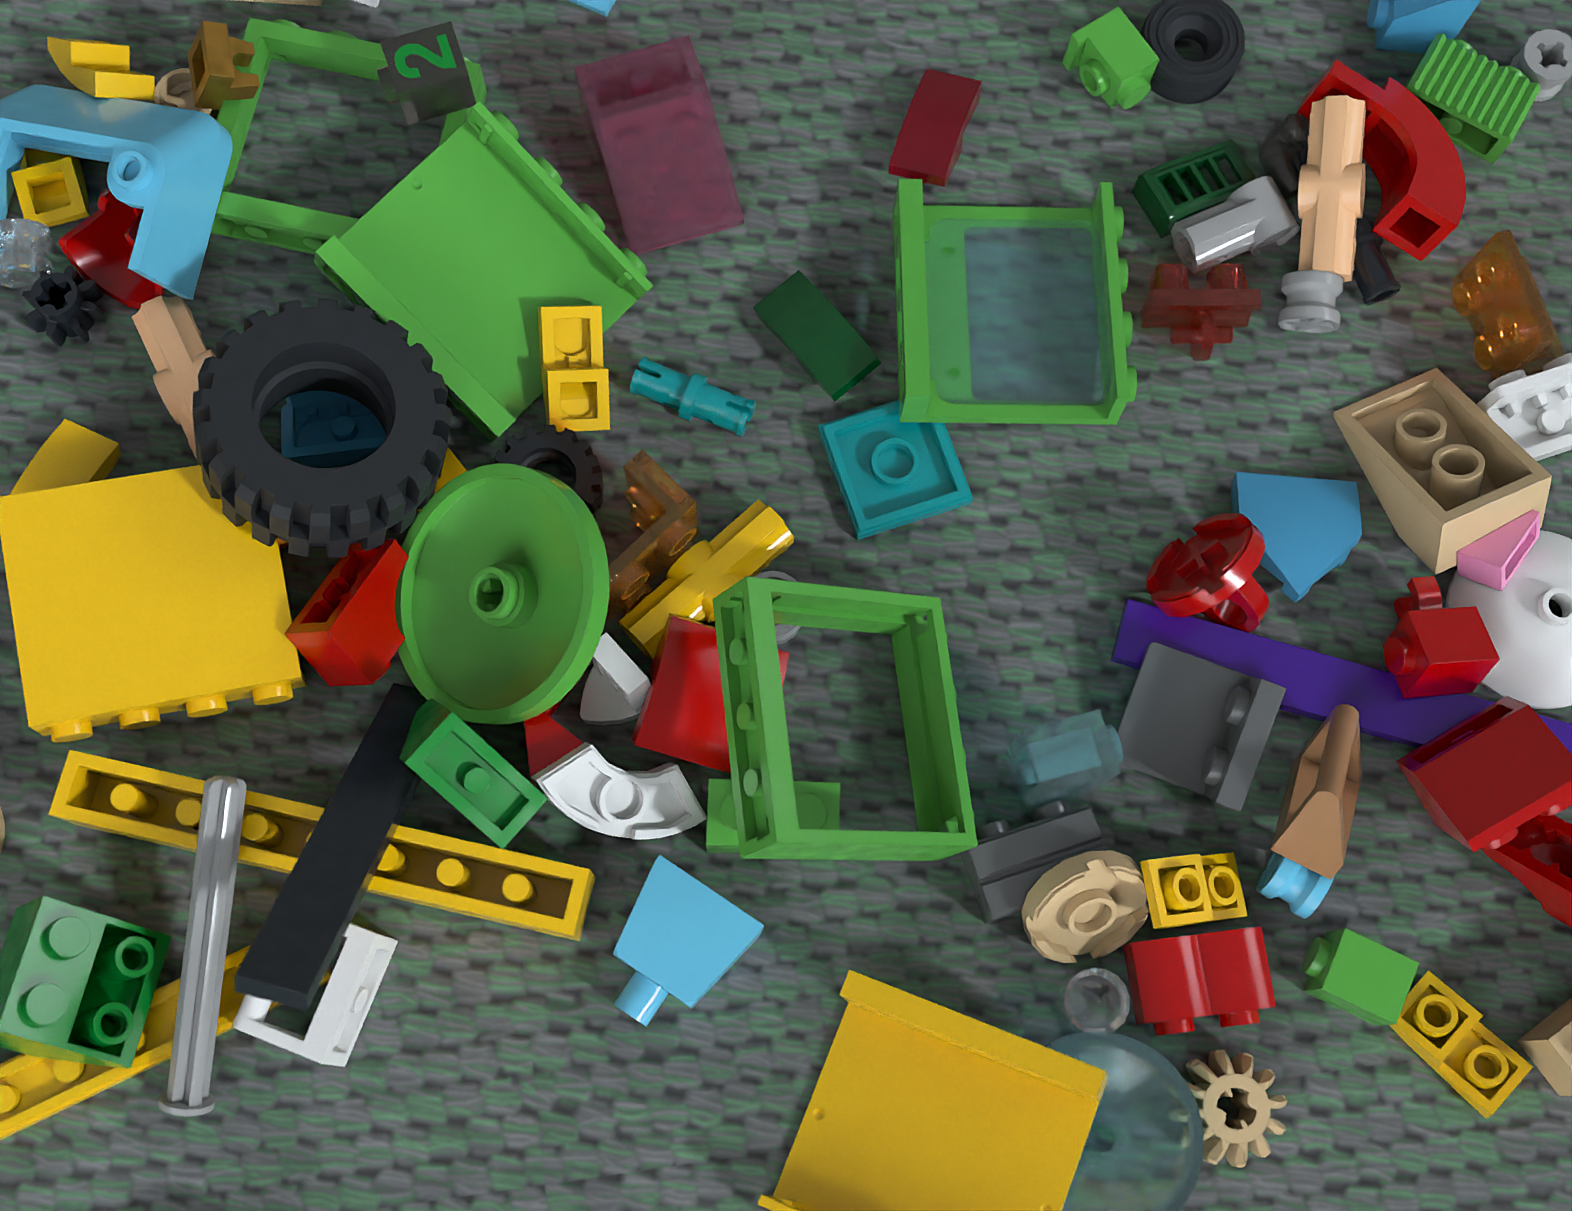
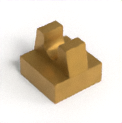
(213, 68)

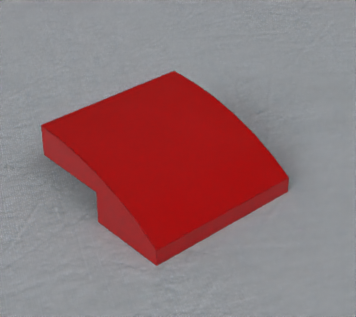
(685, 698)

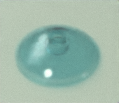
(1153, 1124)

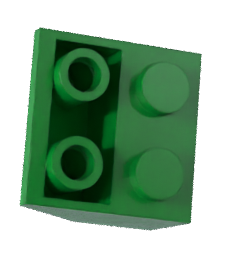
(76, 983)

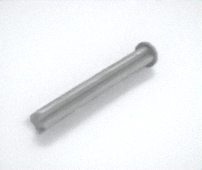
(205, 948)

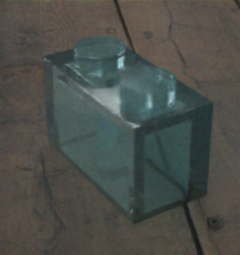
(1064, 759)

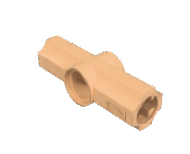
(1332, 186)
(176, 353)

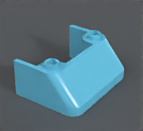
(157, 160)

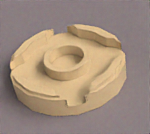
(1085, 906)

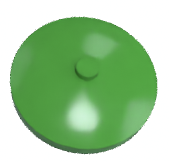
(501, 594)

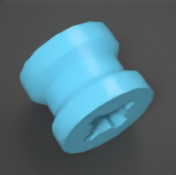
(1293, 884)

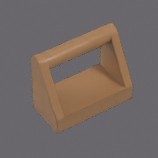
(1322, 795)

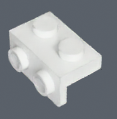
(1535, 407)

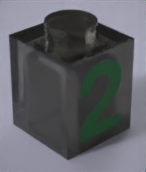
(426, 73)

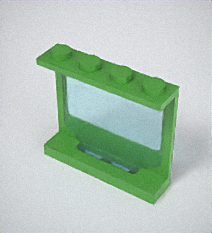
(1010, 312)

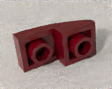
(935, 127)

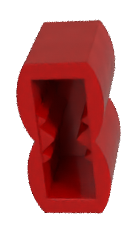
(1199, 977)

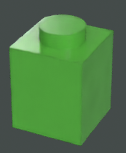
(1358, 976)

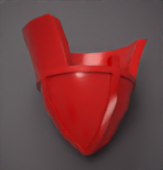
(103, 248)

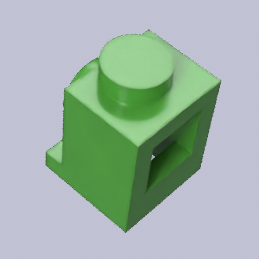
(1112, 59)

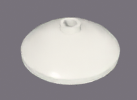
(1527, 636)

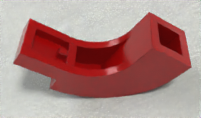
(1410, 156)

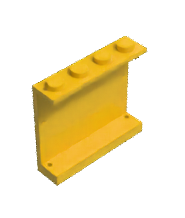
(141, 604)
(936, 1114)

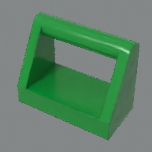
(469, 773)

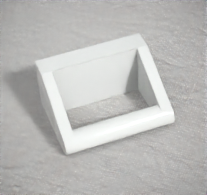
(340, 1008)

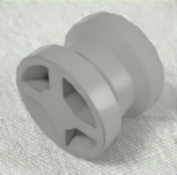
(1544, 50)
(1310, 301)

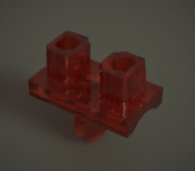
(1199, 315)

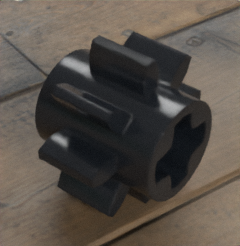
(72, 320)

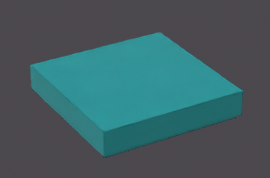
(892, 469)

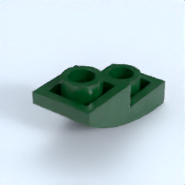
(817, 335)

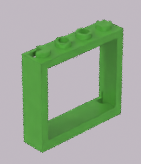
(334, 51)
(758, 726)

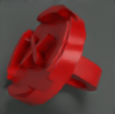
(1212, 574)

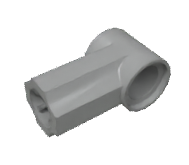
(1243, 223)

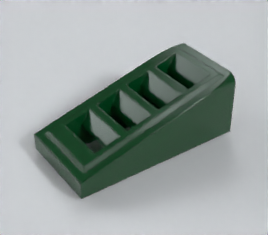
(1159, 205)

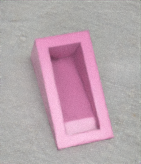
(1499, 554)

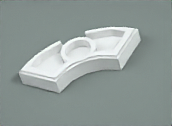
(619, 801)

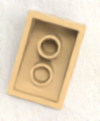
(1441, 466)

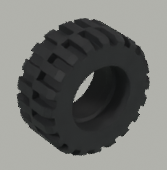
(332, 353)

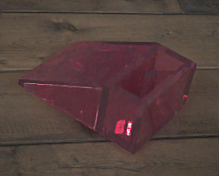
(659, 145)

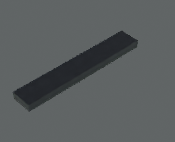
(336, 863)

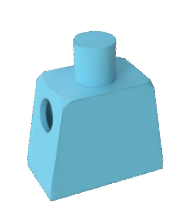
(679, 941)

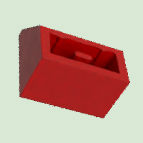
(1491, 774)

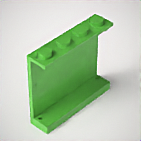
(471, 254)

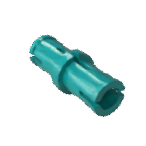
(692, 396)

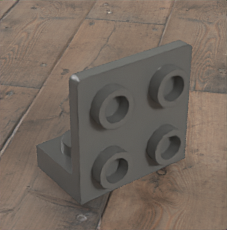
(1197, 724)

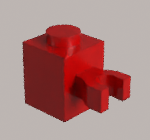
(1435, 646)

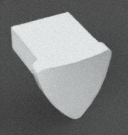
(614, 686)

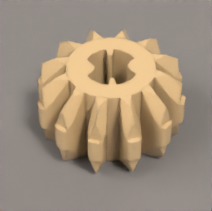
(1248, 1095)

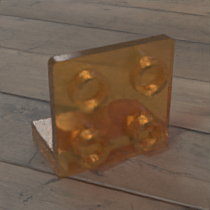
(1505, 310)
(669, 527)

